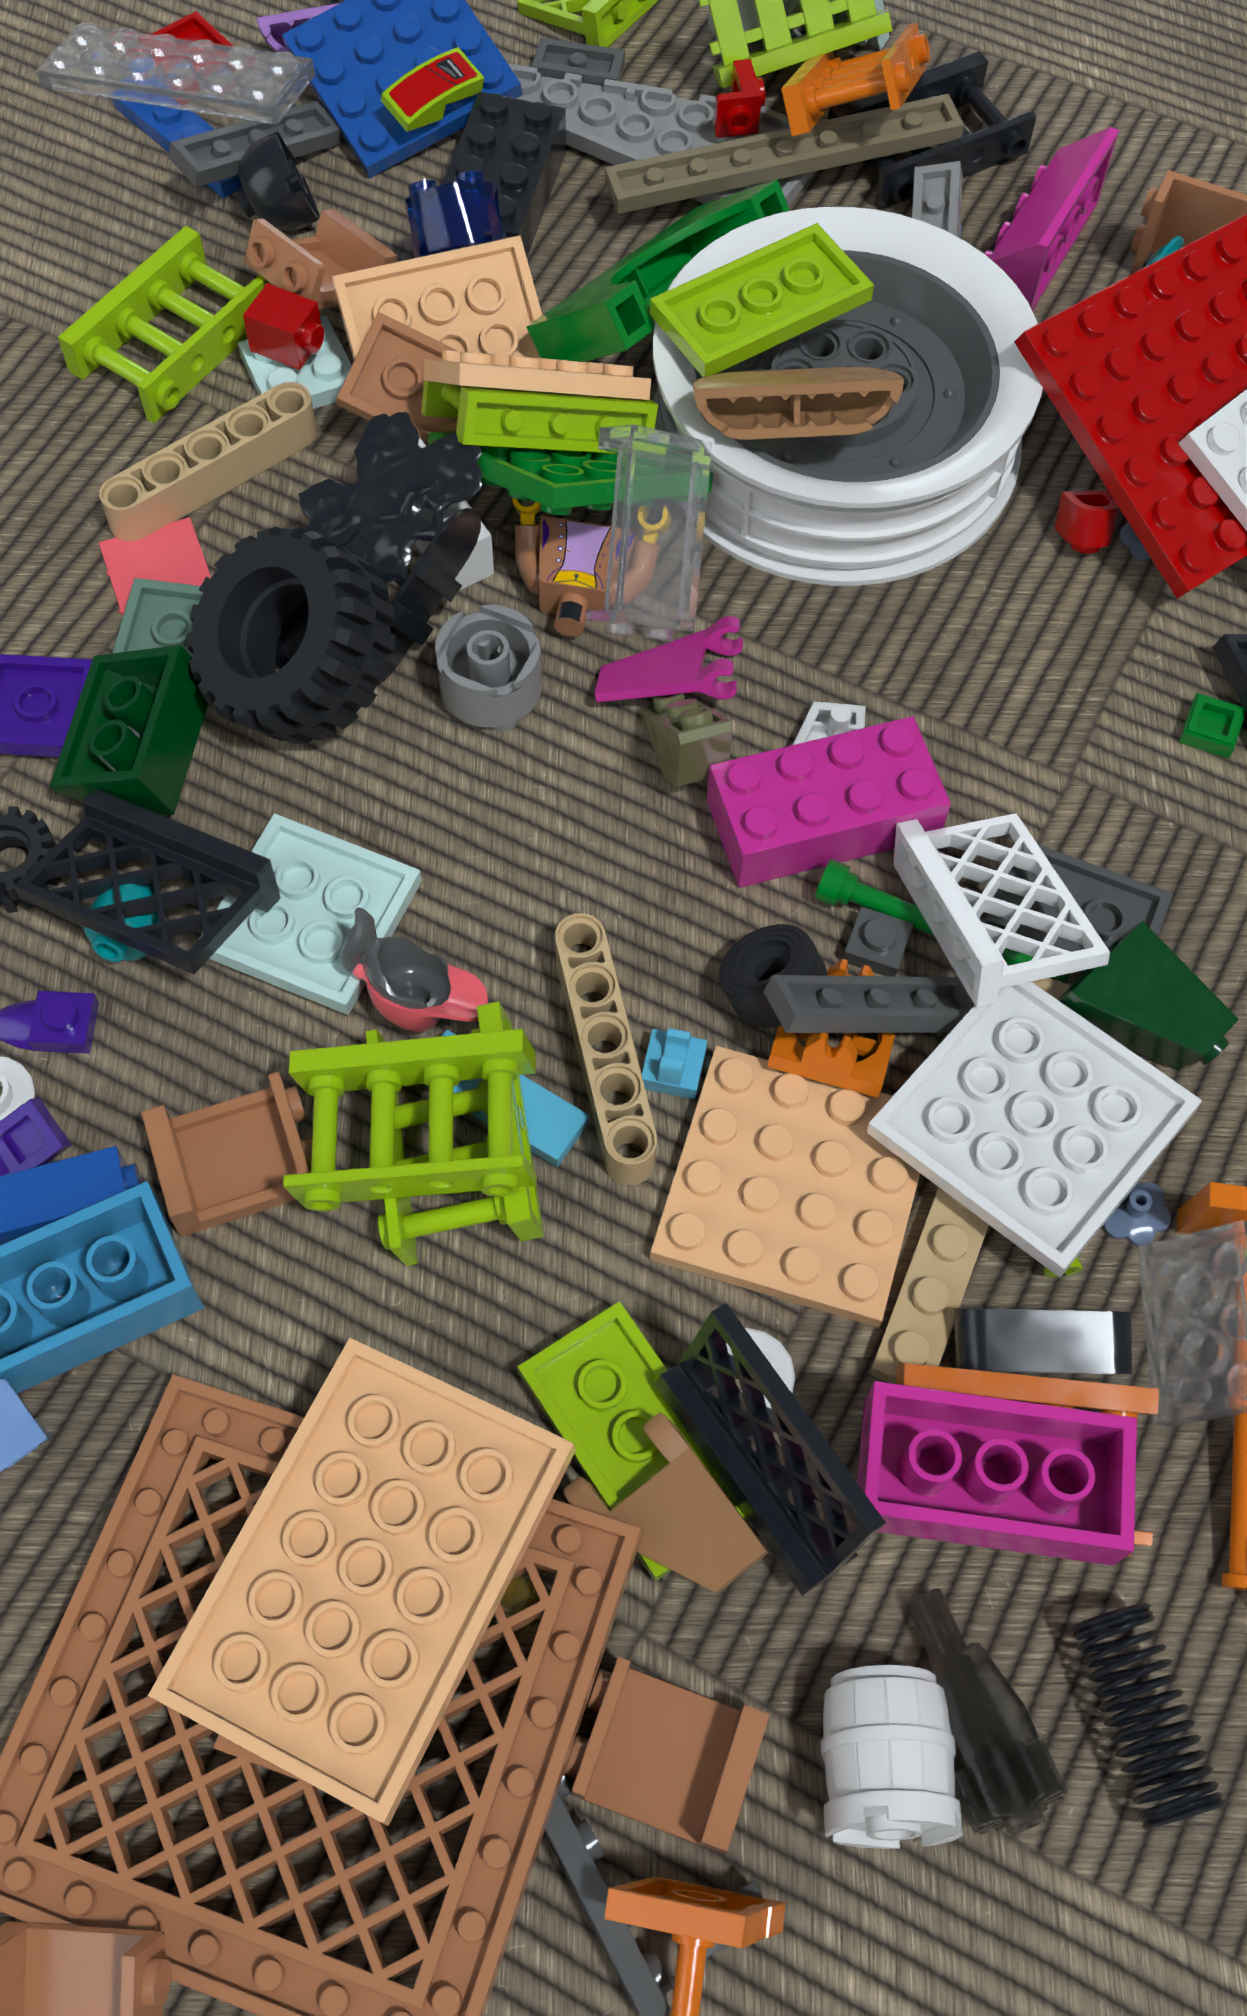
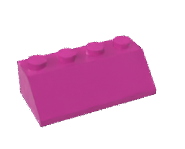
(1053, 214)

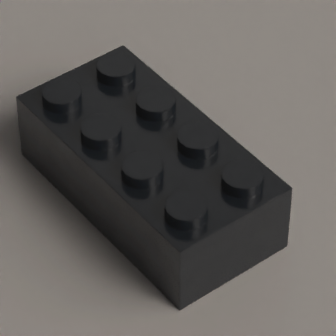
(517, 149)

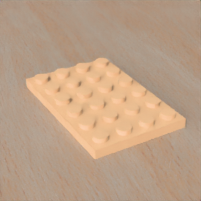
(365, 1579)

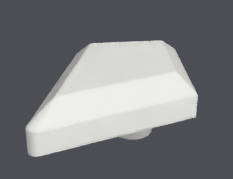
(830, 719)

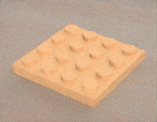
(461, 297)
(787, 1191)

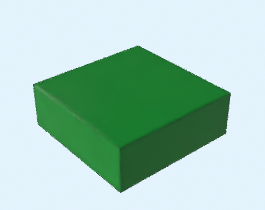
(1212, 725)

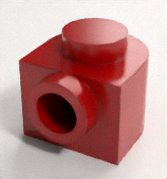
(1087, 519)

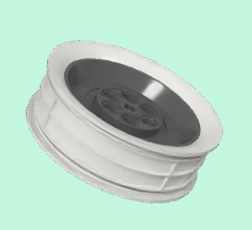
(925, 472)

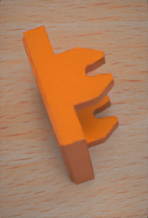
(835, 1064)

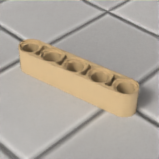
(209, 462)
(605, 1071)

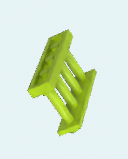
(137, 300)
(532, 417)
(383, 1071)
(520, 1211)

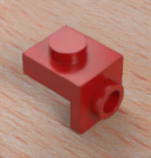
(740, 110)

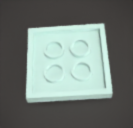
(319, 890)

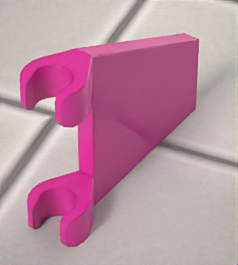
(674, 667)

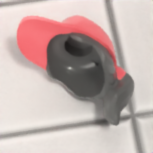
(406, 981)

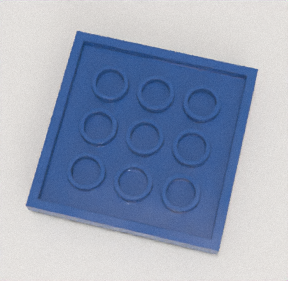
(372, 44)

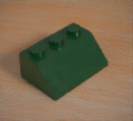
(133, 729)

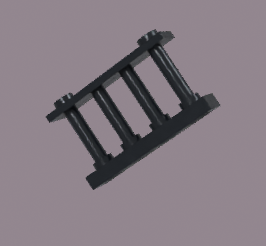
(976, 151)

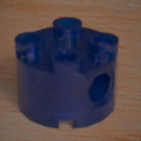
(453, 214)

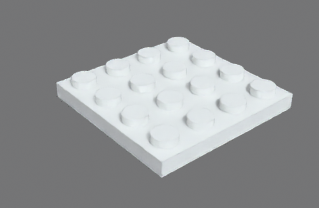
(1034, 1121)

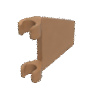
(682, 1515)

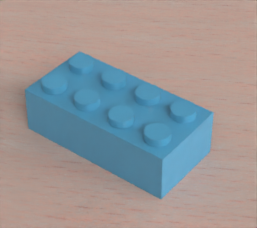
(89, 1286)

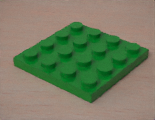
(551, 476)

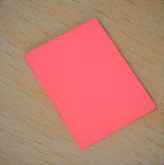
(164, 555)

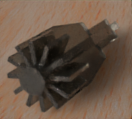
(999, 1762)

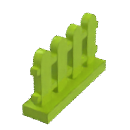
(779, 49)

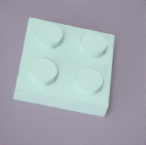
(321, 374)

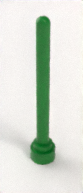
(843, 886)

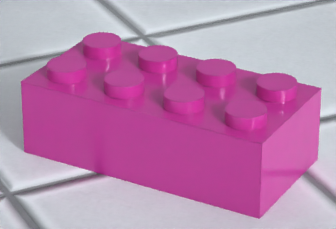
(824, 800)
(1000, 1473)

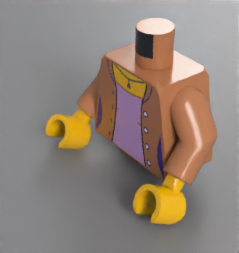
(562, 565)

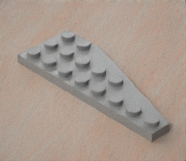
(640, 121)

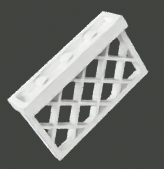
(955, 911)

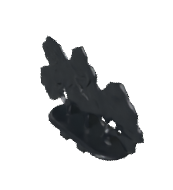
(382, 521)

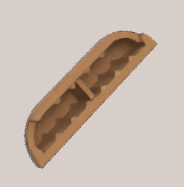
(797, 401)

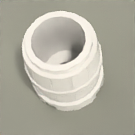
(889, 1759)

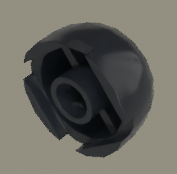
(274, 186)

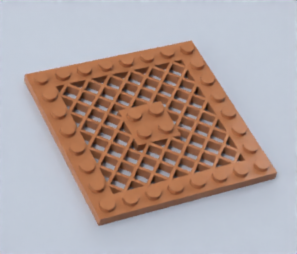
(238, 1957)

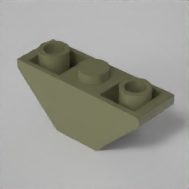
(686, 737)

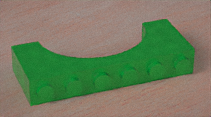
(613, 307)

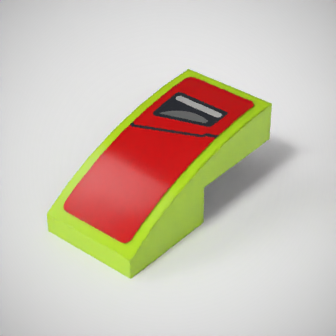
(426, 90)

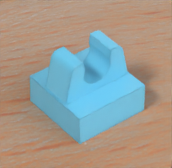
(674, 1063)

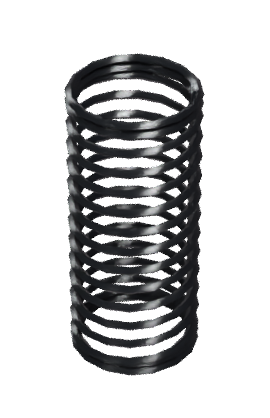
(1176, 1809)

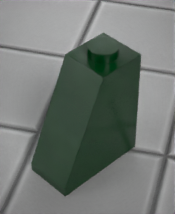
(1152, 1002)

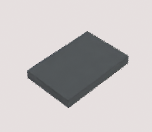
(1105, 897)

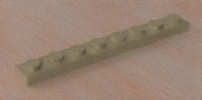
(780, 155)

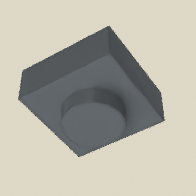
(878, 942)

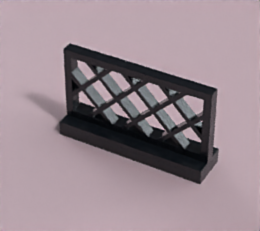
(173, 853)
(767, 1478)

